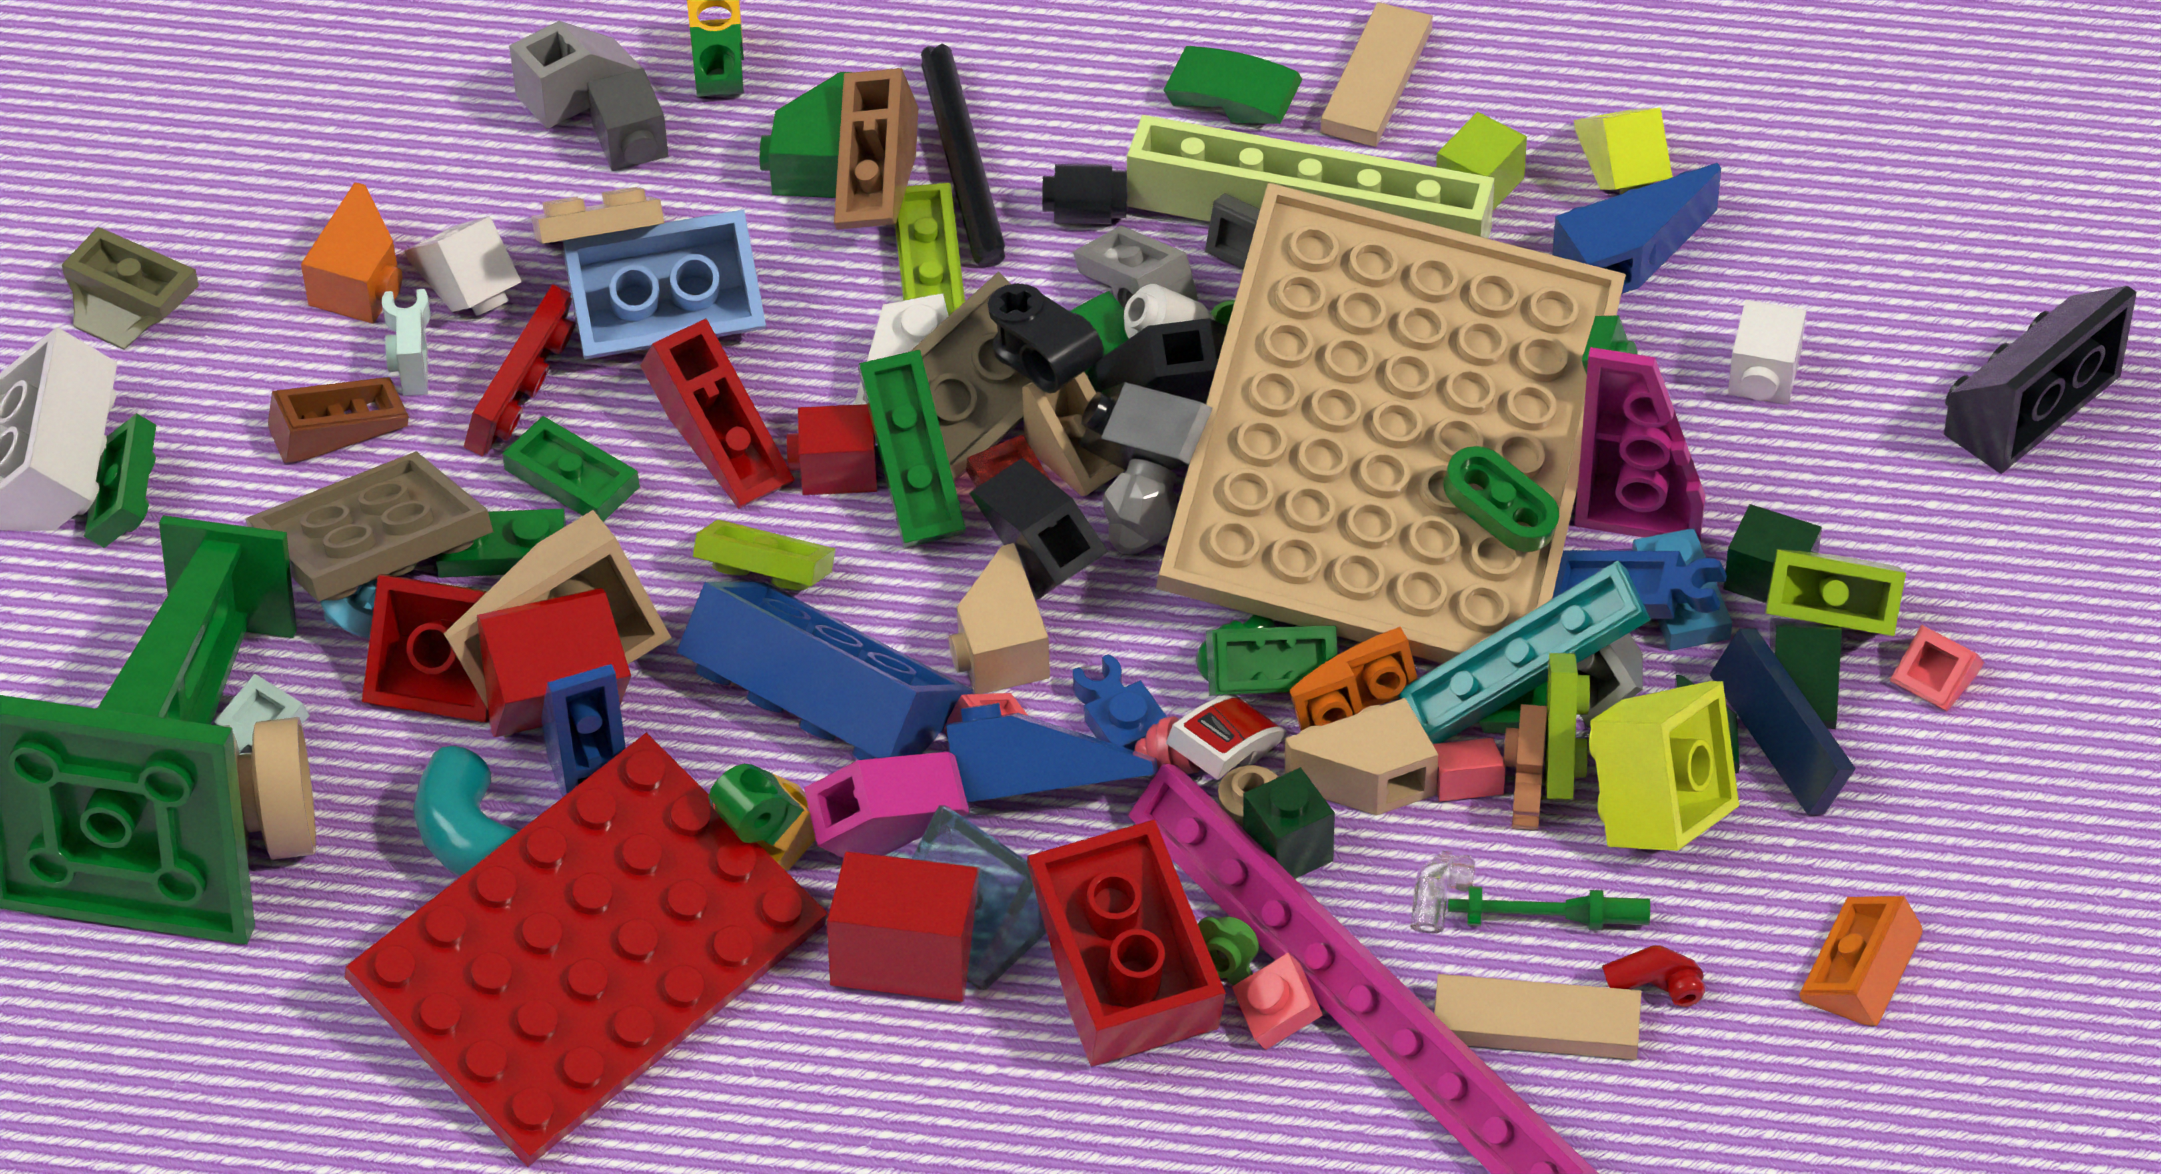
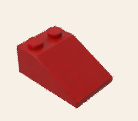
(1125, 943)

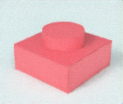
(1277, 1001)

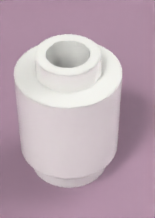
(1160, 306)

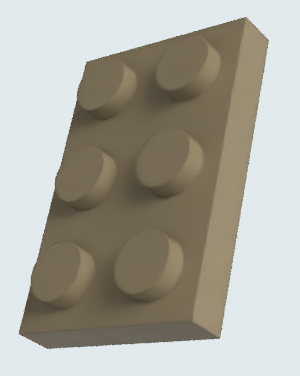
(971, 389)

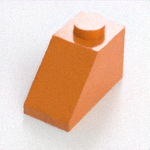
(352, 260)

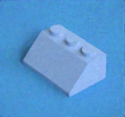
(661, 279)

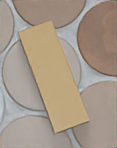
(1376, 74)
(1540, 1016)

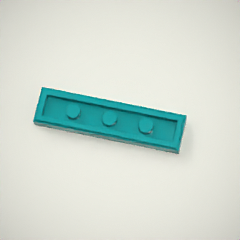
(1518, 655)

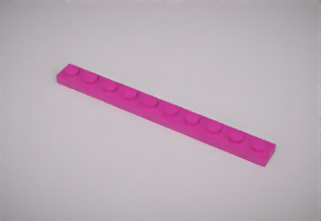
(1353, 983)

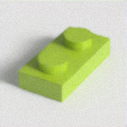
(743, 549)
(1564, 753)

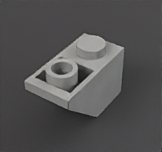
(556, 65)

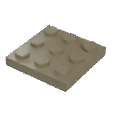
(374, 525)

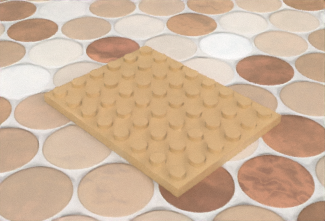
(1342, 395)

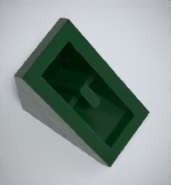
(1812, 660)

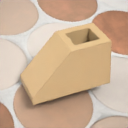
(1368, 759)

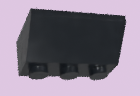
(2041, 377)

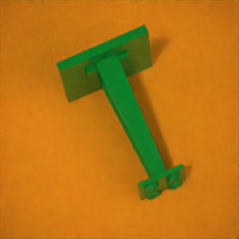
(139, 801)

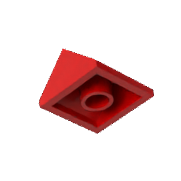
(541, 644)
(409, 655)
(902, 926)

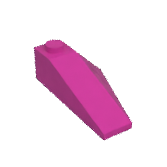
(1633, 453)

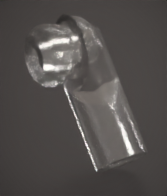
(1433, 885)

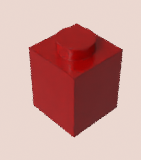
(834, 450)

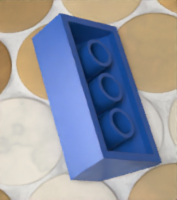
(817, 670)

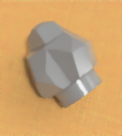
(1140, 506)

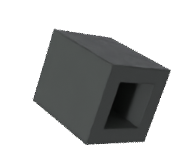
(627, 119)

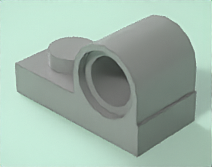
(1133, 260)

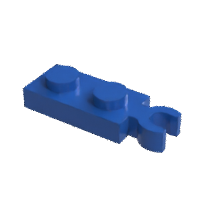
(1657, 575)

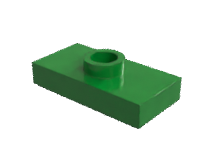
(1265, 658)

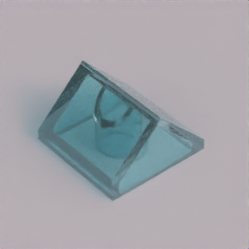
(1006, 902)

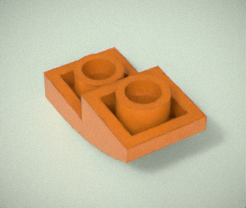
(1355, 680)

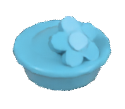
(354, 611)

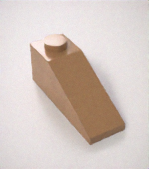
(874, 148)

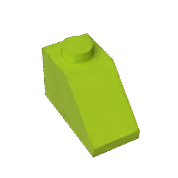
(1836, 591)

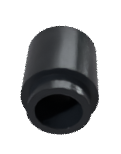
(1085, 194)

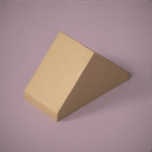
(1056, 431)

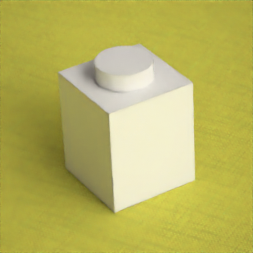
(1766, 352)

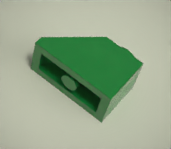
(805, 143)

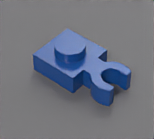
(1115, 711)

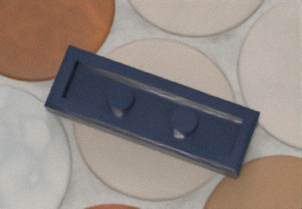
(1782, 721)

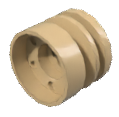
(278, 788)

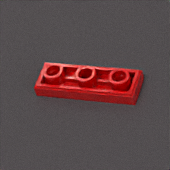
(521, 372)

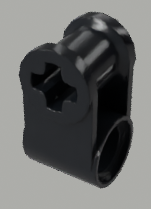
(1041, 337)

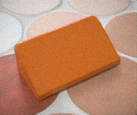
(1863, 958)

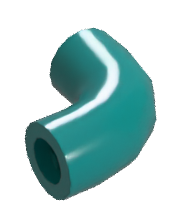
(450, 810)

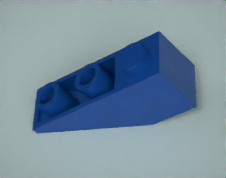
(1640, 227)

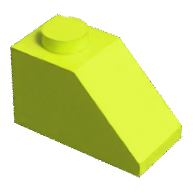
(1625, 148)

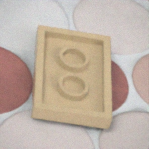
(620, 211)

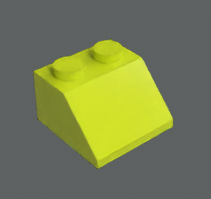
(1664, 766)

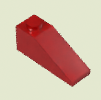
(715, 413)

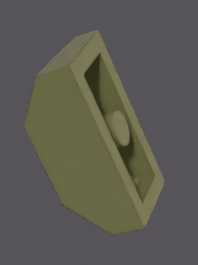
(123, 287)

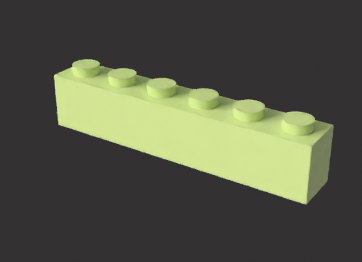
(1188, 166)

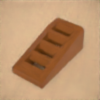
(313, 418)

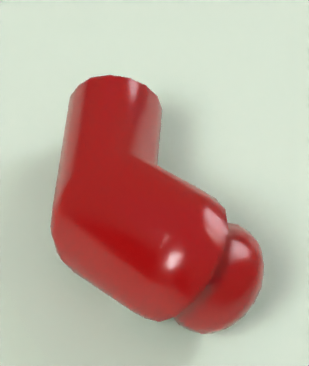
(1661, 968)

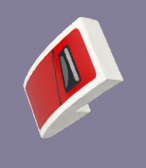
(1224, 734)

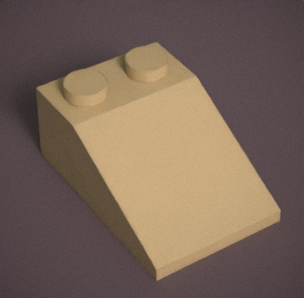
(566, 563)

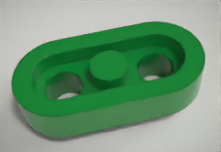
(1505, 499)

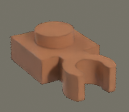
(1526, 753)

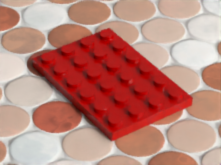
(585, 948)

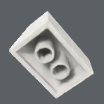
(52, 431)

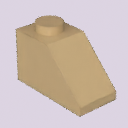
(1000, 628)

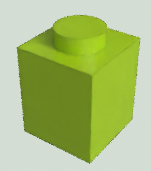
(1487, 150)

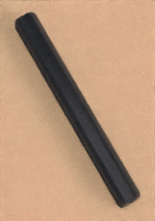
(963, 155)

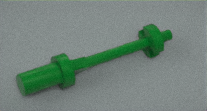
(1589, 909)

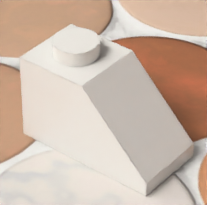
(466, 266)

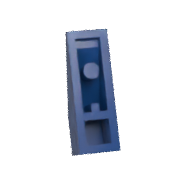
(582, 725)
(1027, 755)

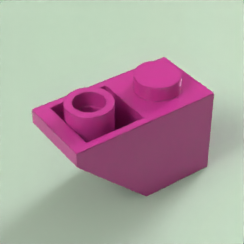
(883, 802)

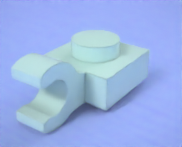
(408, 348)

